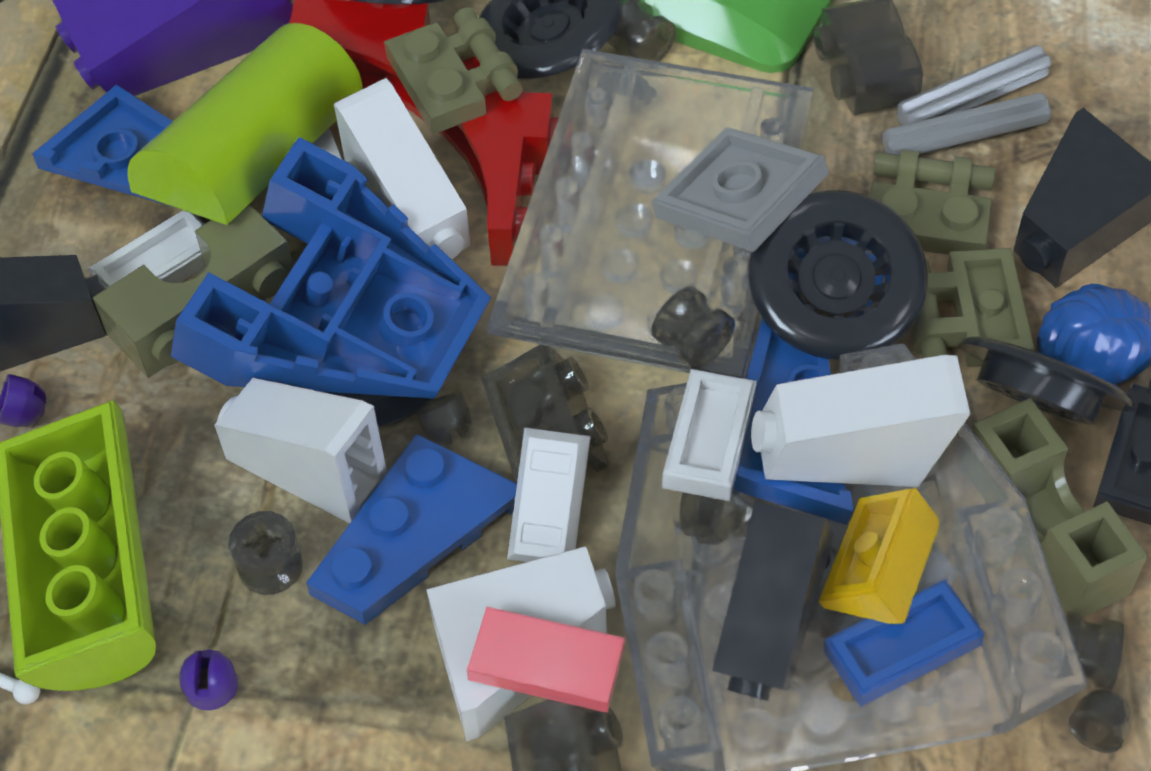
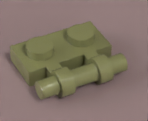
(437, 78)
(938, 218)
(984, 299)

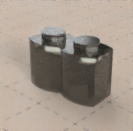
(868, 55)

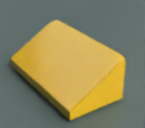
(882, 557)

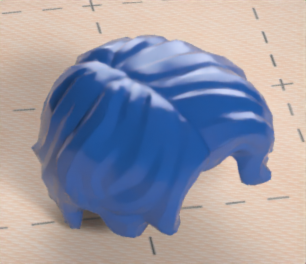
(1099, 332)

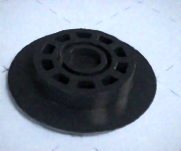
(550, 34)
(838, 276)
(1047, 381)

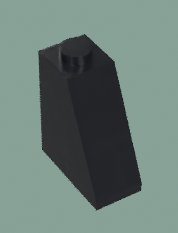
(1085, 201)
(45, 307)
(772, 599)

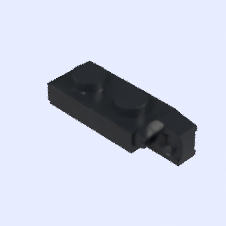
(1128, 464)

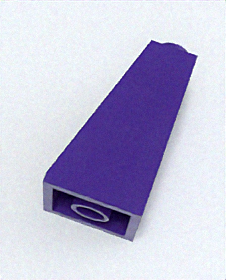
(162, 40)

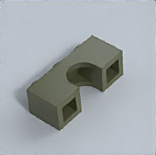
(143, 309)
(1086, 551)

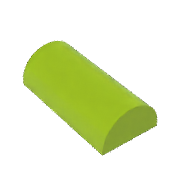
(244, 126)
(74, 553)

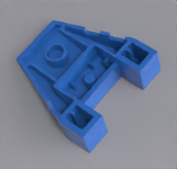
(357, 311)

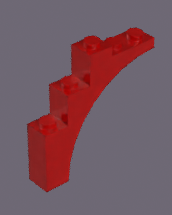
(500, 148)

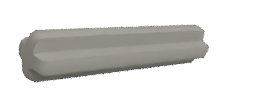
(976, 86)
(968, 125)

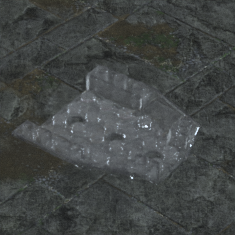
(680, 591)

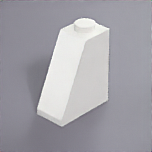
(400, 166)
(863, 424)
(305, 443)
(550, 588)

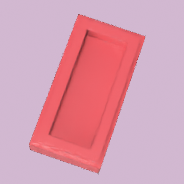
(546, 659)

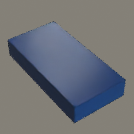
(883, 656)

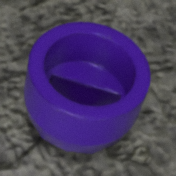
(21, 402)
(221, 679)

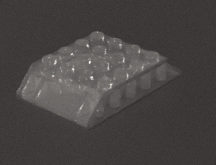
(592, 252)

